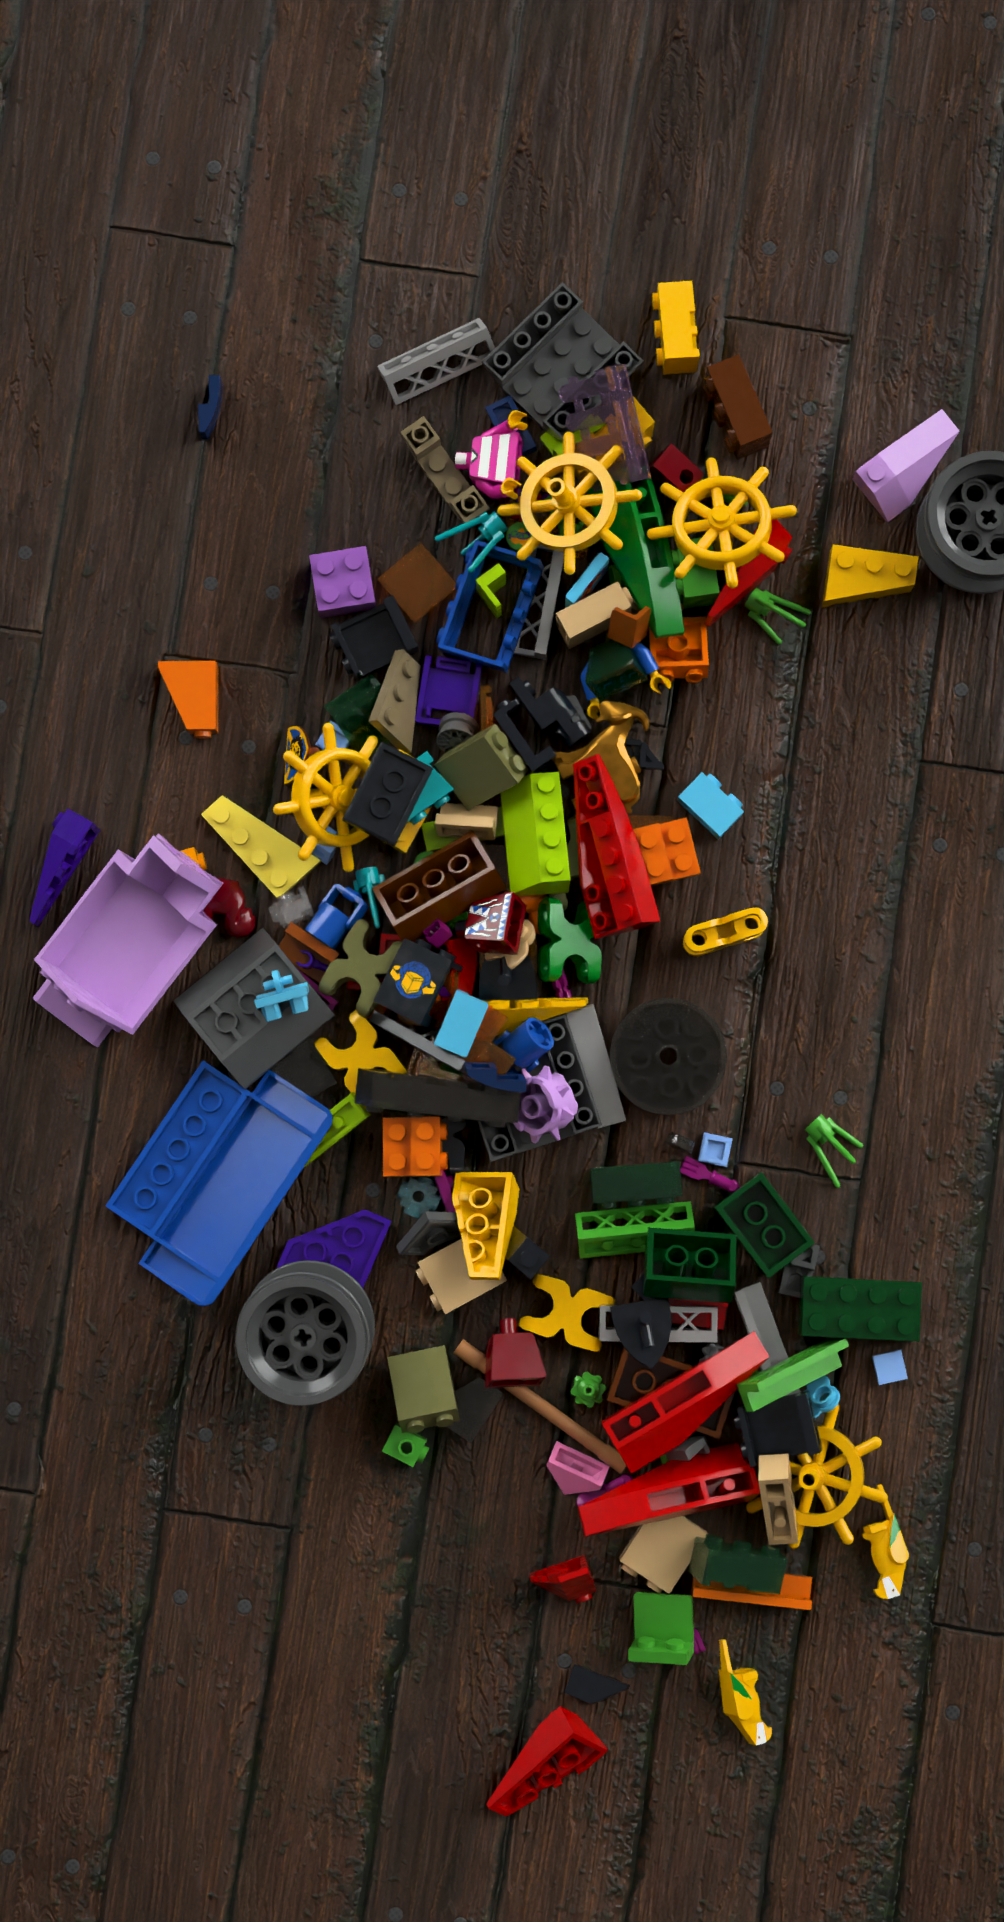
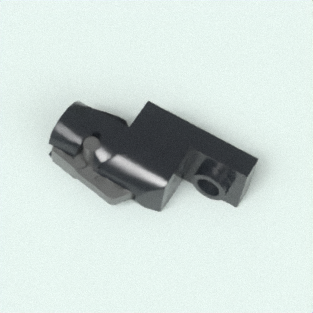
(553, 710)

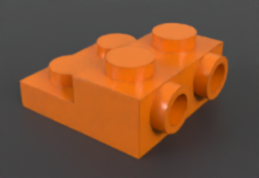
(682, 654)
(668, 851)
(414, 1146)

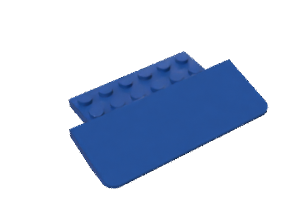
(217, 1176)

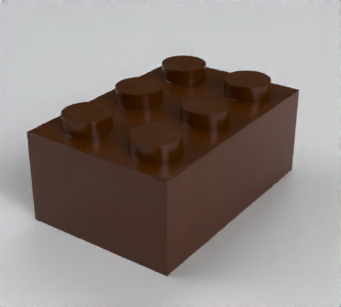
(736, 407)

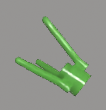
(762, 602)
(823, 1131)

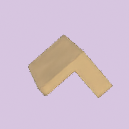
(458, 821)

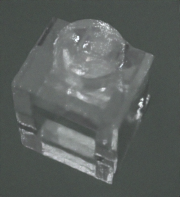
(292, 908)

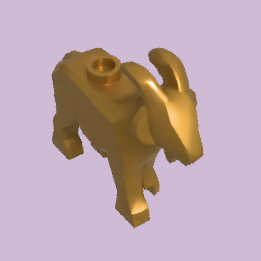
(612, 750)

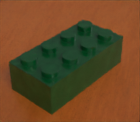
(859, 1308)

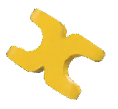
(725, 931)
(360, 1054)
(566, 1312)

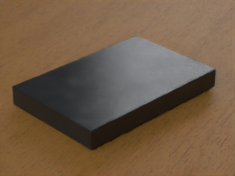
(387, 794)

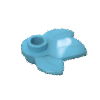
(823, 1395)

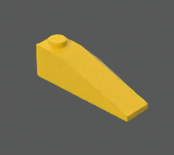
(540, 1008)
(485, 1217)

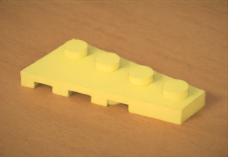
(261, 848)

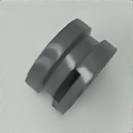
(455, 729)

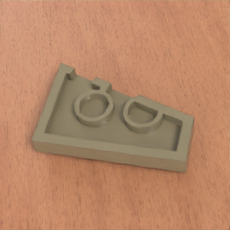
(397, 701)

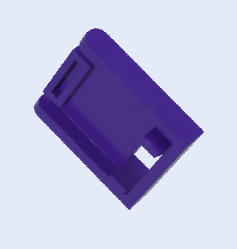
(447, 689)

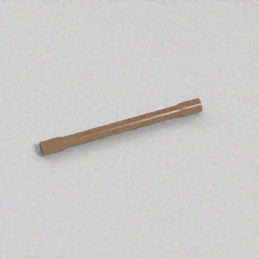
(604, 1451)

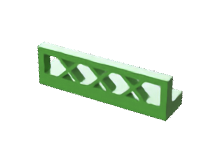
(631, 1238)
(791, 1374)

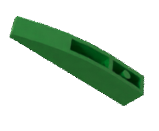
(644, 562)

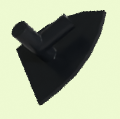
(502, 983)
(643, 1328)

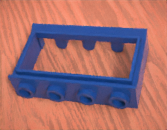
(466, 587)

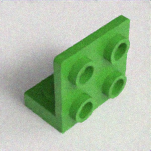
(662, 1628)

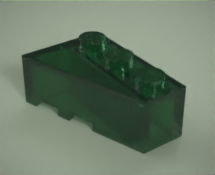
(636, 1184)
(737, 1564)

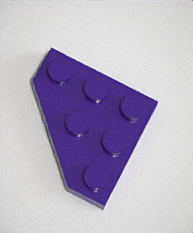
(346, 1243)

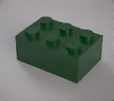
(764, 1225)
(690, 1265)

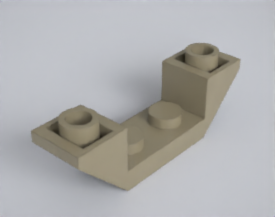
(441, 471)

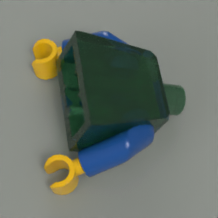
(615, 669)

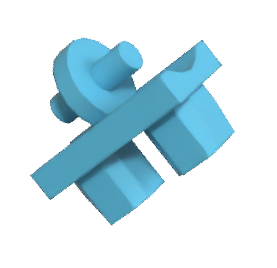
(270, 1001)

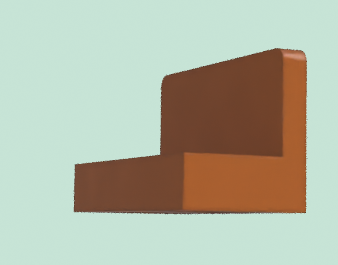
(299, 940)

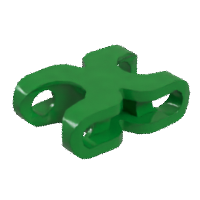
(565, 942)

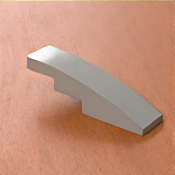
(596, 1064)

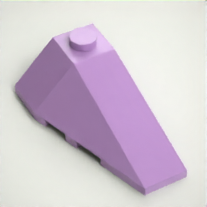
(902, 469)

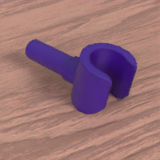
(313, 963)

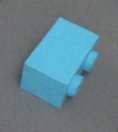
(711, 805)

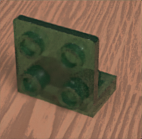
(353, 710)

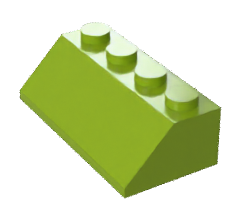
(535, 836)

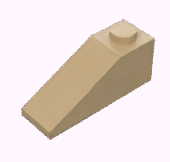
(778, 1498)

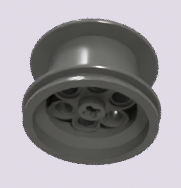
(941, 540)
(288, 1377)

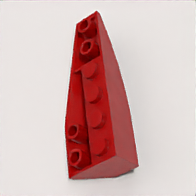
(609, 855)
(682, 1404)
(674, 1491)

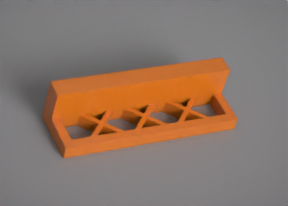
(793, 1594)

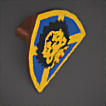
(300, 745)

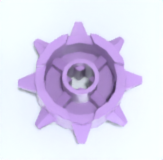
(545, 1104)

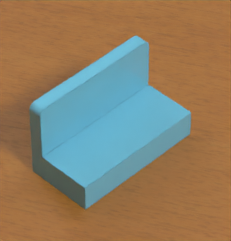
(461, 1023)

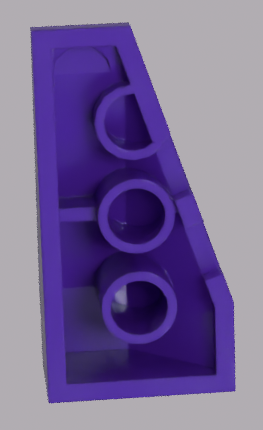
(65, 851)

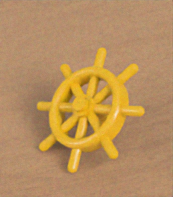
(569, 502)
(721, 523)
(331, 796)
(815, 1476)

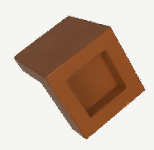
(628, 628)

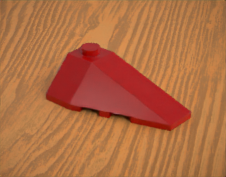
(751, 574)
(552, 1752)

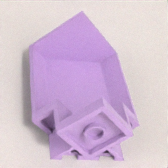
(126, 940)

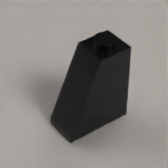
(525, 1253)

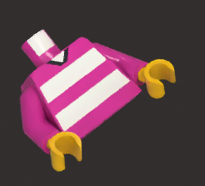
(494, 458)

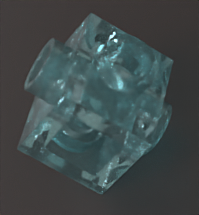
(430, 1199)

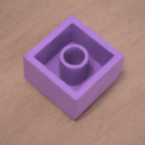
(342, 581)

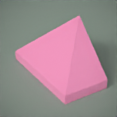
(575, 1470)

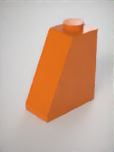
(194, 694)

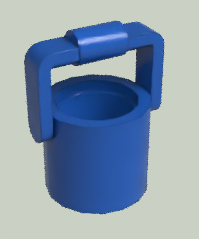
(332, 925)
(526, 1044)

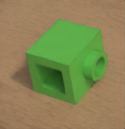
(406, 1446)

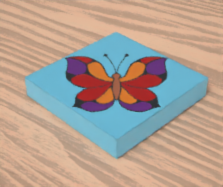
(588, 580)

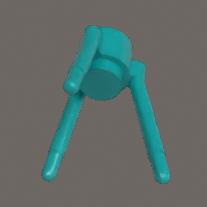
(491, 528)
(365, 881)

